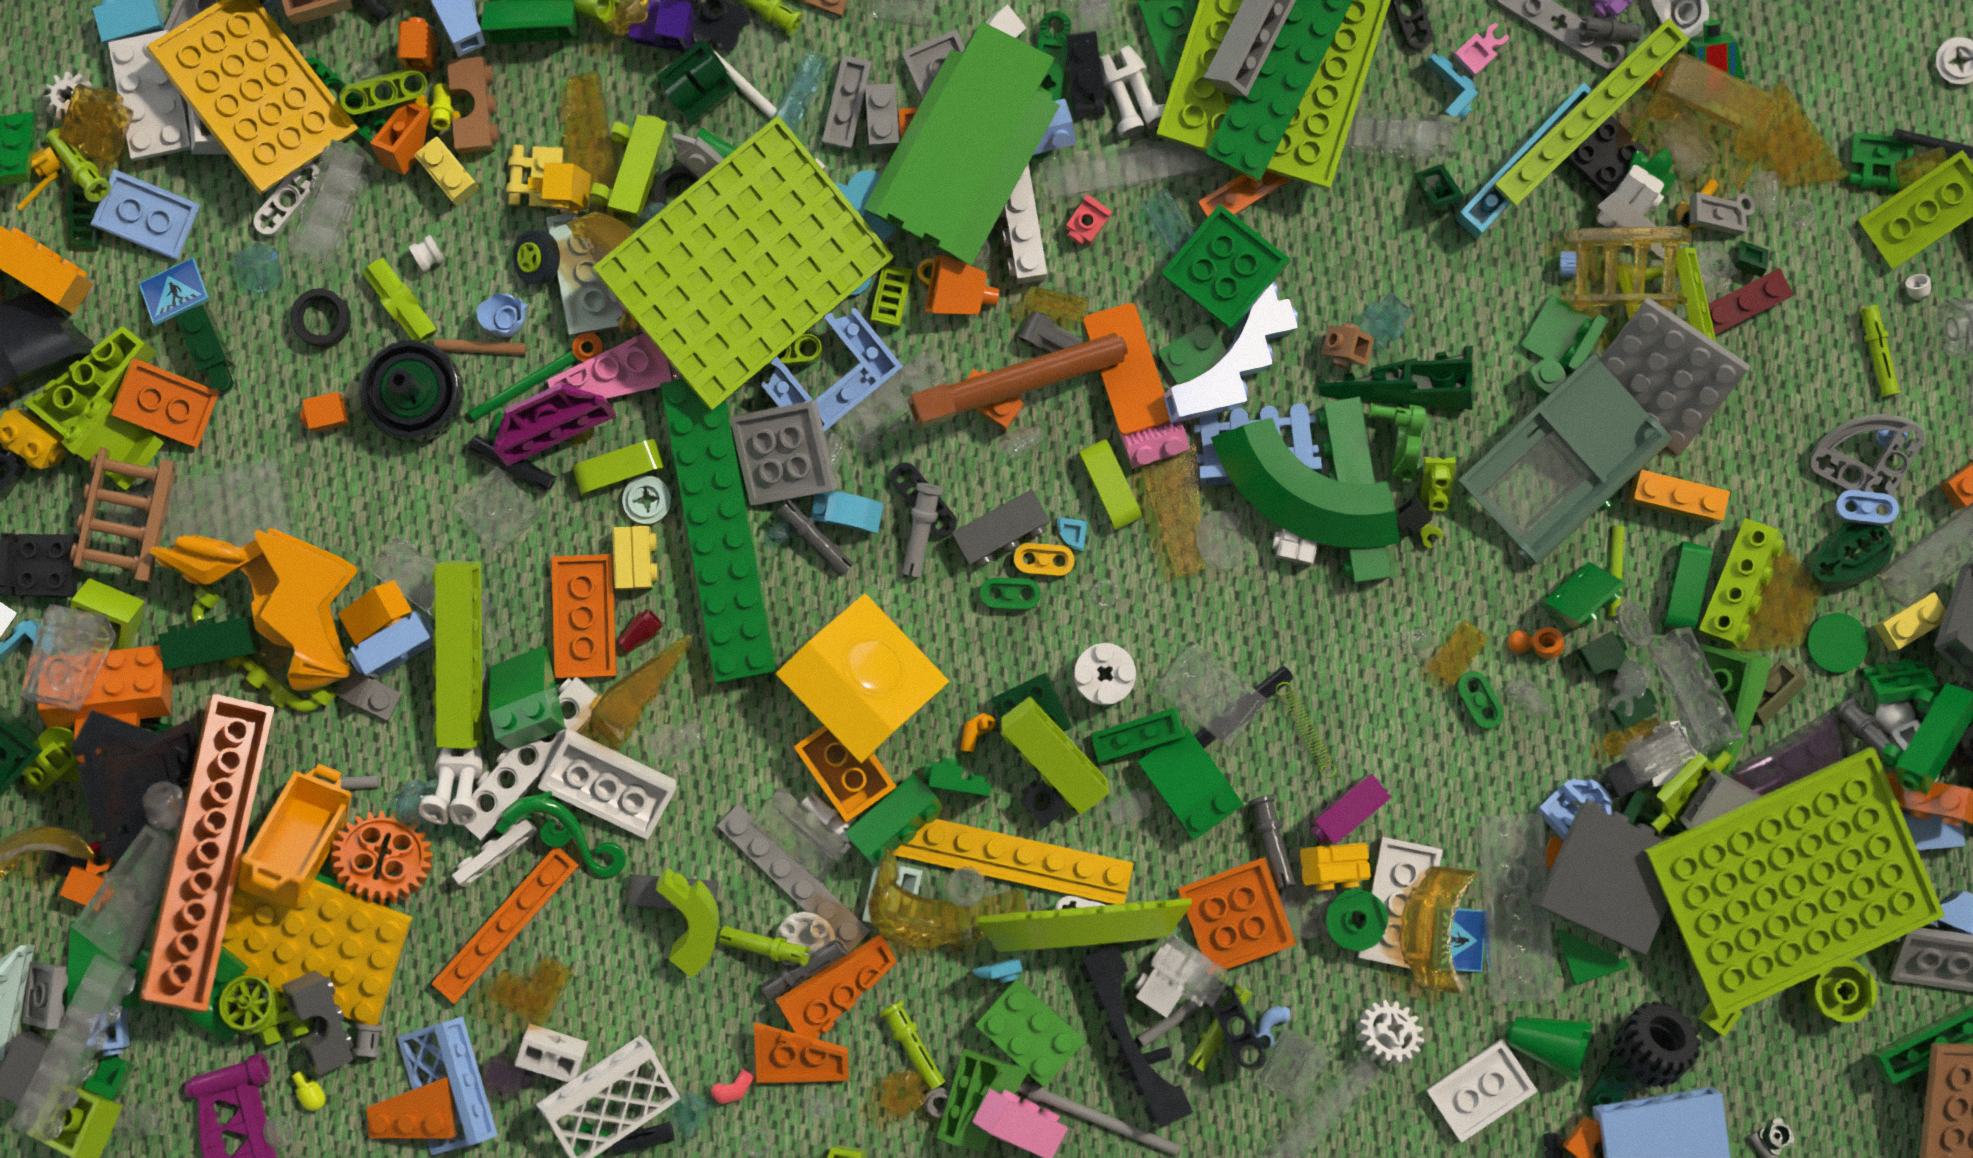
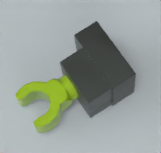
(1417, 516)

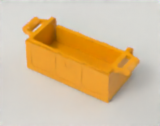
(296, 837)

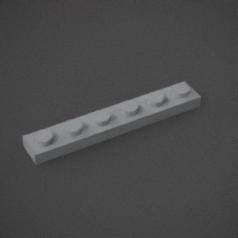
(793, 878)

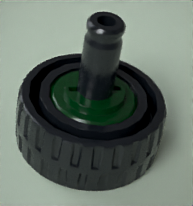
(412, 391)

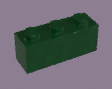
(209, 641)

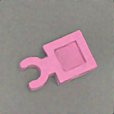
(1478, 51)

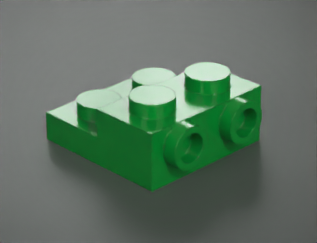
(948, 776)

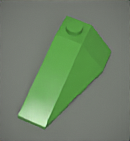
(1742, 681)

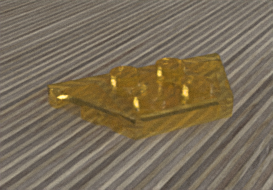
(1797, 147)
(1785, 606)

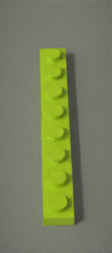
(1591, 112)

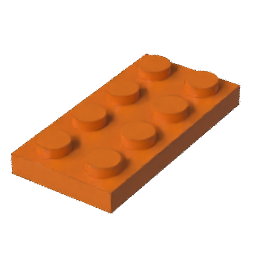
(584, 616)

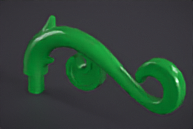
(571, 828)

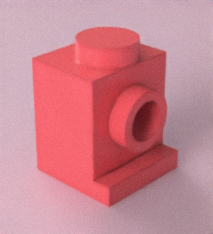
(1100, 215)

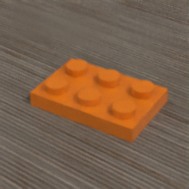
(164, 402)

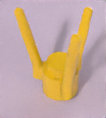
(44, 162)

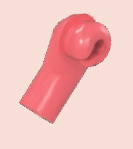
(732, 1092)

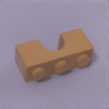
(476, 130)

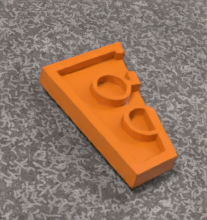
(797, 1058)
(416, 1113)

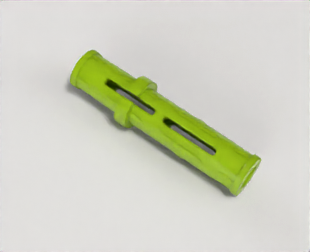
(1879, 350)
(776, 948)
(1214, 1036)

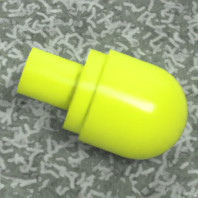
(308, 1092)

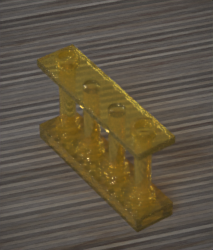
(1612, 240)

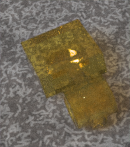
(1643, 727)

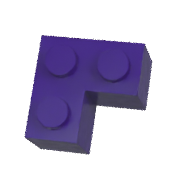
(666, 26)

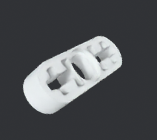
(266, 210)

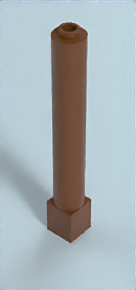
(944, 402)

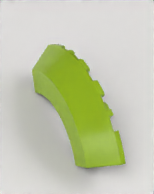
(1083, 925)

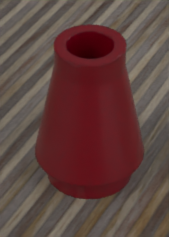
(641, 629)

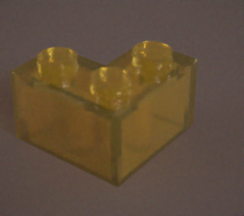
(537, 997)

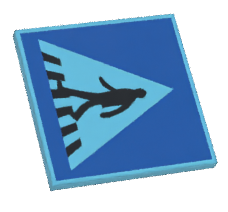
(174, 291)
(1467, 940)

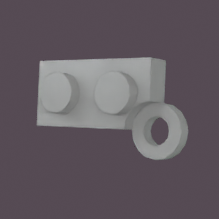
(1721, 213)

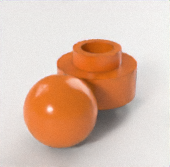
(1520, 642)

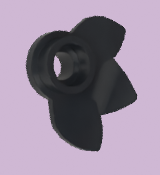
(722, 27)

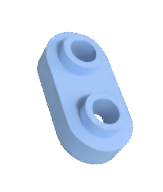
(1866, 507)

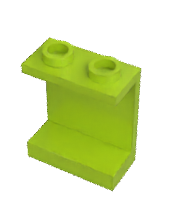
(123, 439)

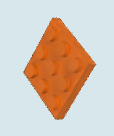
(1238, 915)

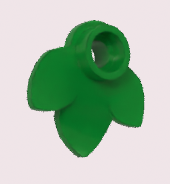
(1657, 166)

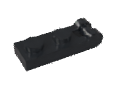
(1085, 73)

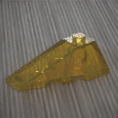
(622, 704)

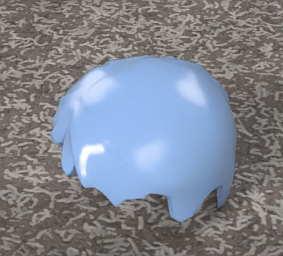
(502, 315)

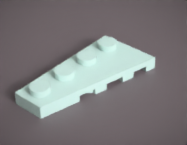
(584, 297)

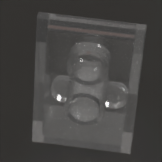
(66, 657)
(1209, 693)

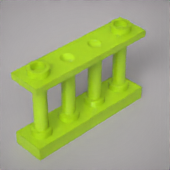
(1692, 288)

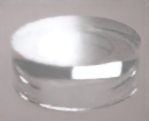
(279, 1132)

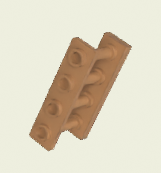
(147, 535)

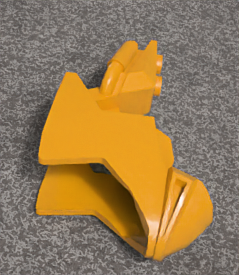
(290, 591)

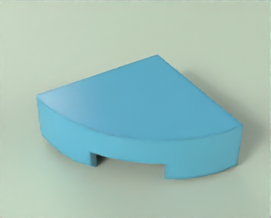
(1072, 532)

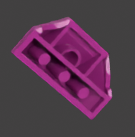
(548, 421)

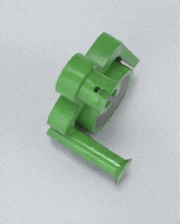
(1406, 438)

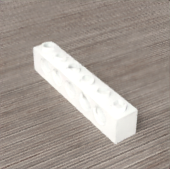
(526, 776)

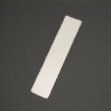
(1628, 216)

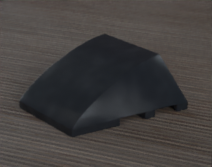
(36, 341)

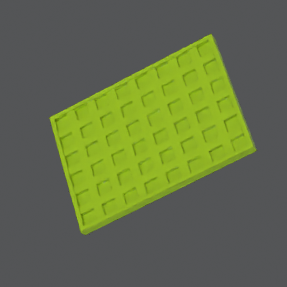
(743, 263)

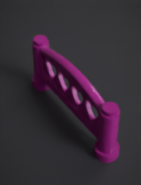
(238, 1086)

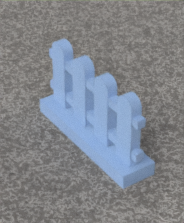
(1299, 421)

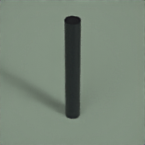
(1931, 142)

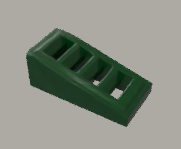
(73, 217)

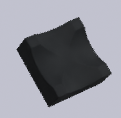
(1605, 156)

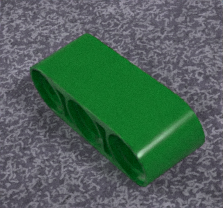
(1688, 588)

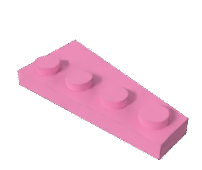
(619, 371)

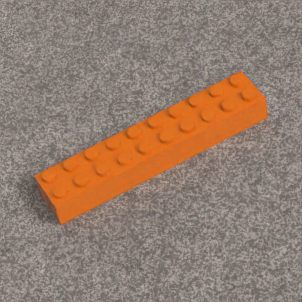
(206, 854)

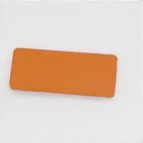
(1135, 383)

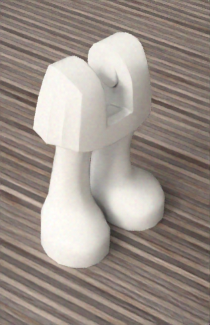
(1116, 80)
(450, 768)

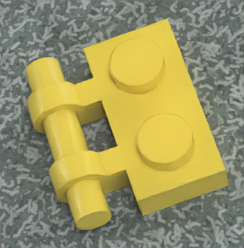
(536, 164)

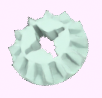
(634, 492)

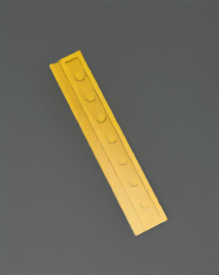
(1021, 860)

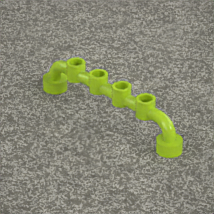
(258, 674)

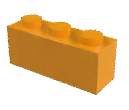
(1678, 496)

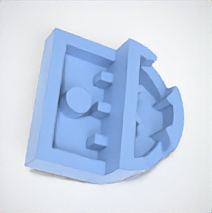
(1558, 809)

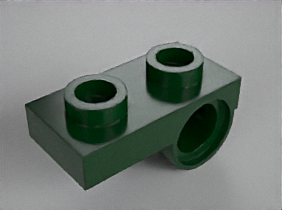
(1611, 1083)

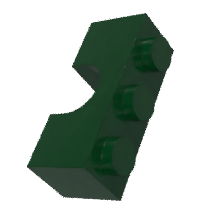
(1607, 655)

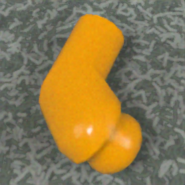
(974, 728)

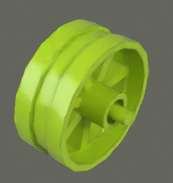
(249, 1004)

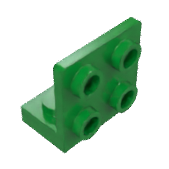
(1563, 334)

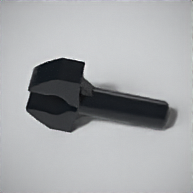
(1151, 1057)

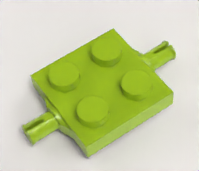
(1679, 791)

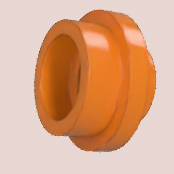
(590, 337)

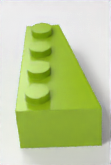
(96, 374)

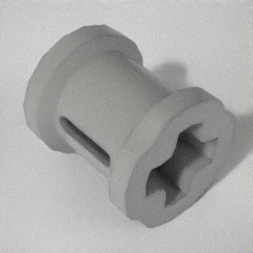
(367, 1040)

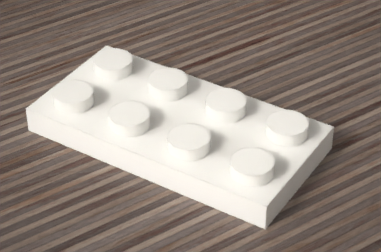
(159, 109)
(1397, 870)

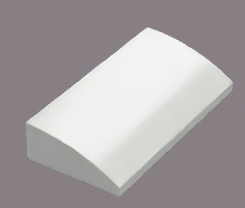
(607, 784)

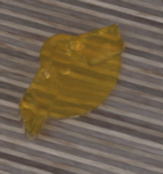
(626, 14)

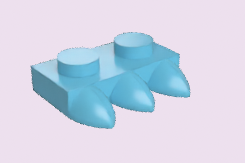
(1003, 970)

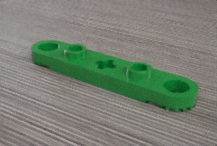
(1056, 47)

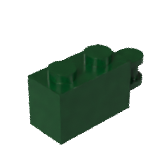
(206, 346)

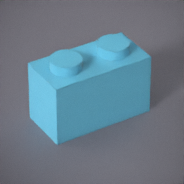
(127, 19)

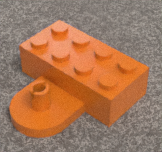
(126, 687)

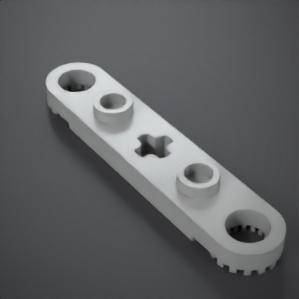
(1539, 15)

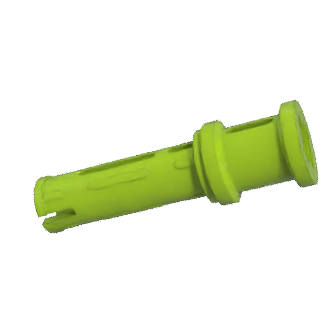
(777, 13)
(82, 171)
(905, 1032)

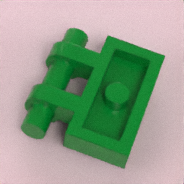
(1876, 151)
(1899, 680)

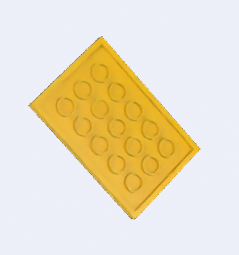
(252, 90)
(329, 933)

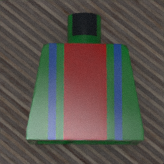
(1717, 49)

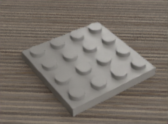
(1672, 371)

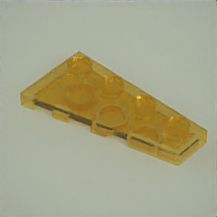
(587, 130)
(1177, 507)

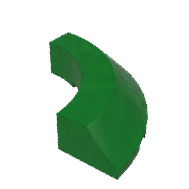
(1301, 498)

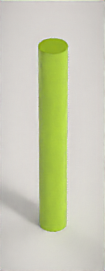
(1616, 563)

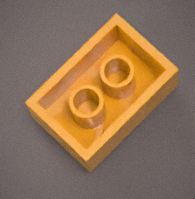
(42, 269)
(844, 779)

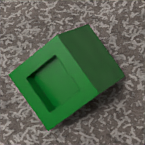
(109, 1077)

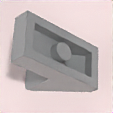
(369, 694)

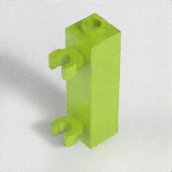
(636, 170)

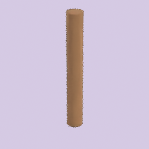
(481, 346)

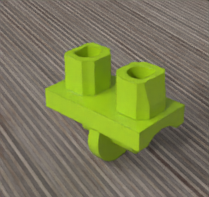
(1437, 482)
(274, 1033)

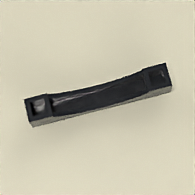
(1106, 971)

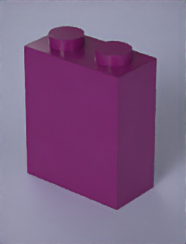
(1349, 810)

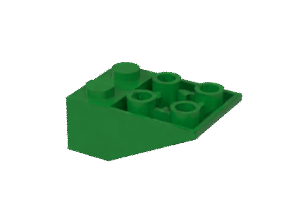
(1581, 595)

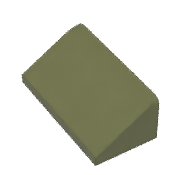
(1780, 688)

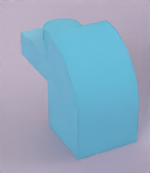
(847, 511)

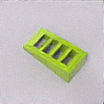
(885, 319)

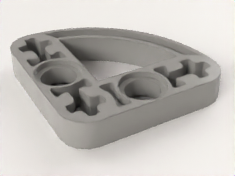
(1868, 474)

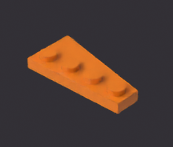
(825, 996)

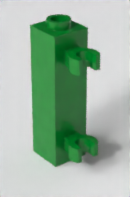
(1934, 740)

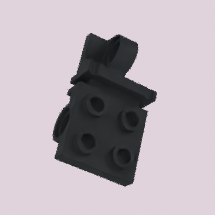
(37, 565)

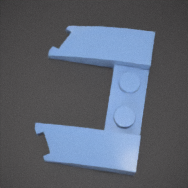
(874, 368)

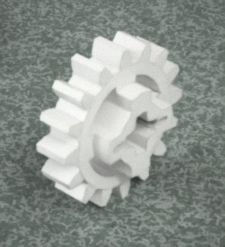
(1390, 1033)

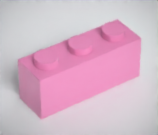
(1021, 1123)

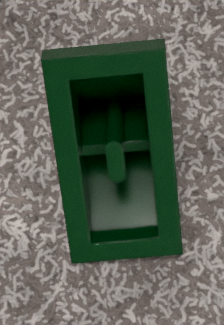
(1438, 190)

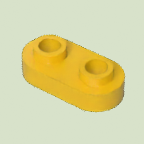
(1044, 558)

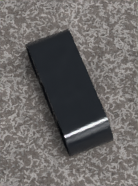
(1247, 1039)

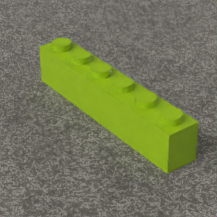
(458, 654)

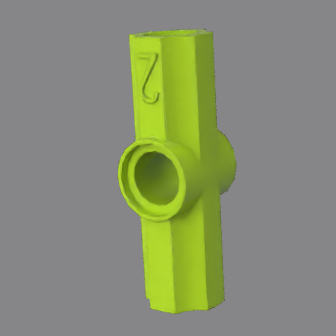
(399, 300)

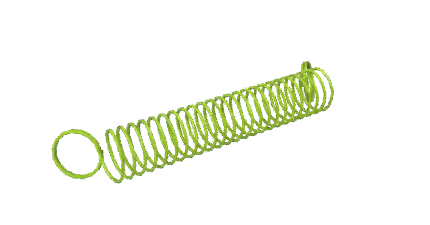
(1287, 693)

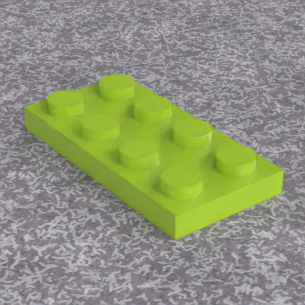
(1922, 211)

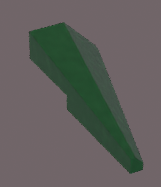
(1435, 383)

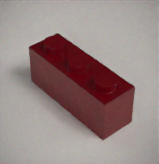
(1749, 301)

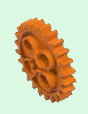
(353, 850)

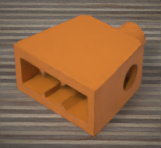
(958, 288)

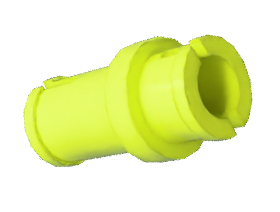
(441, 109)

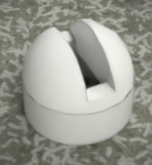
(1924, 288)

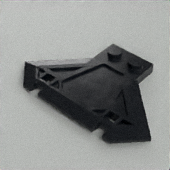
(125, 770)

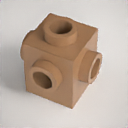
(1342, 342)

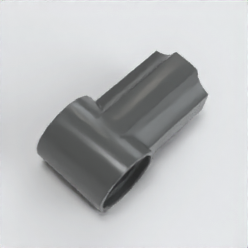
(1045, 334)

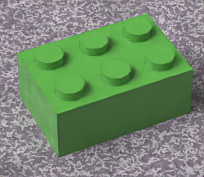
(1030, 1032)

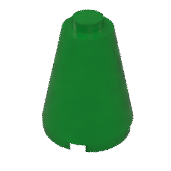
(1551, 1042)

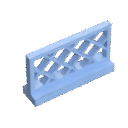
(463, 1076)

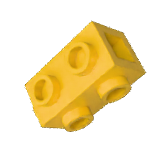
(31, 439)

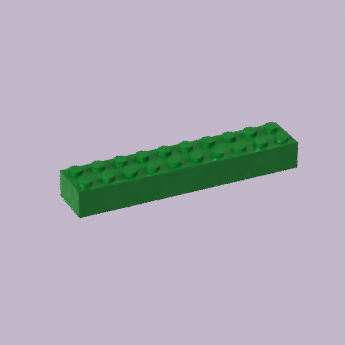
(719, 535)

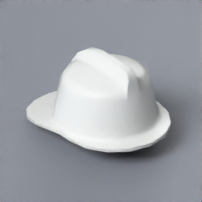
(1685, 14)

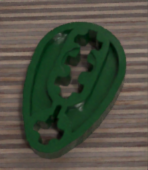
(1849, 571)

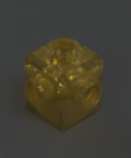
(901, 1104)

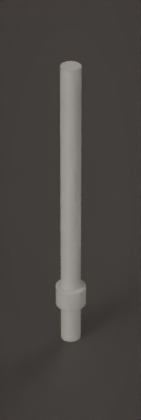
(1036, 1093)

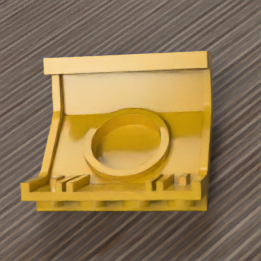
(862, 677)

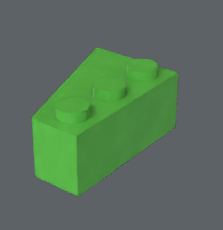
(972, 1081)

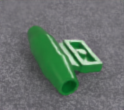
(211, 1021)

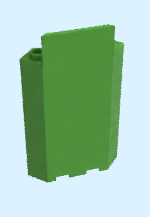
(967, 144)

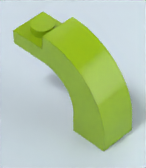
(701, 911)

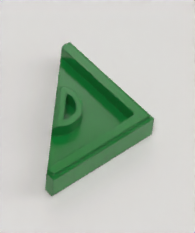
(1586, 960)

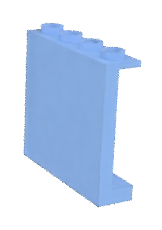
(1665, 1126)

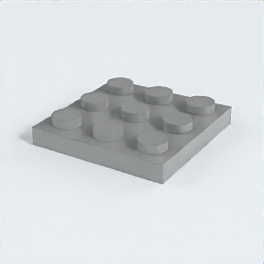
(783, 452)

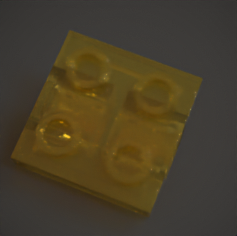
(97, 122)

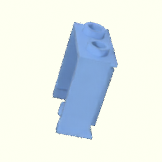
(393, 645)

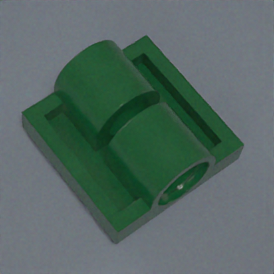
(697, 82)
(1042, 692)

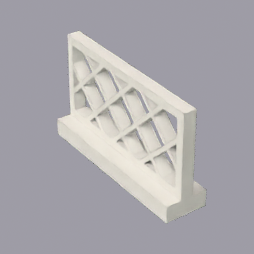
(602, 1077)

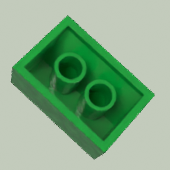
(529, 21)

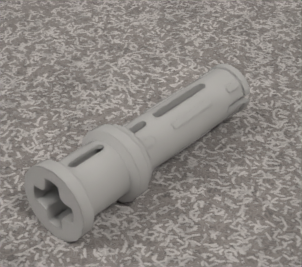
(923, 514)

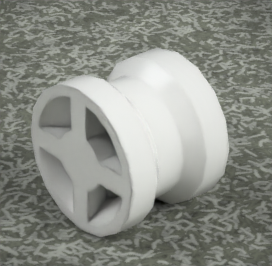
(427, 253)

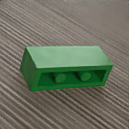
(895, 819)

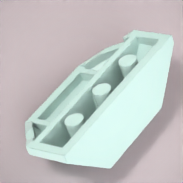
(13, 983)

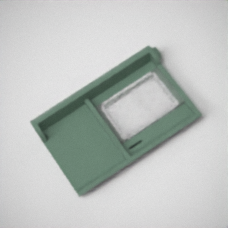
(1570, 465)

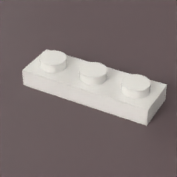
(494, 852)

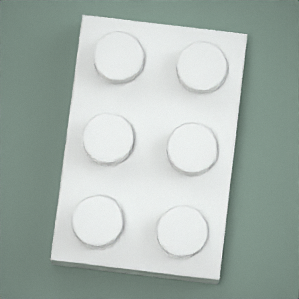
(1481, 1090)

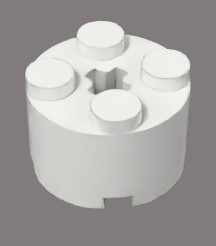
(1122, 674)

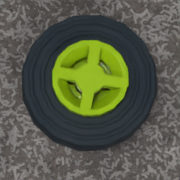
(536, 257)

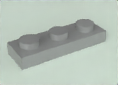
(847, 102)

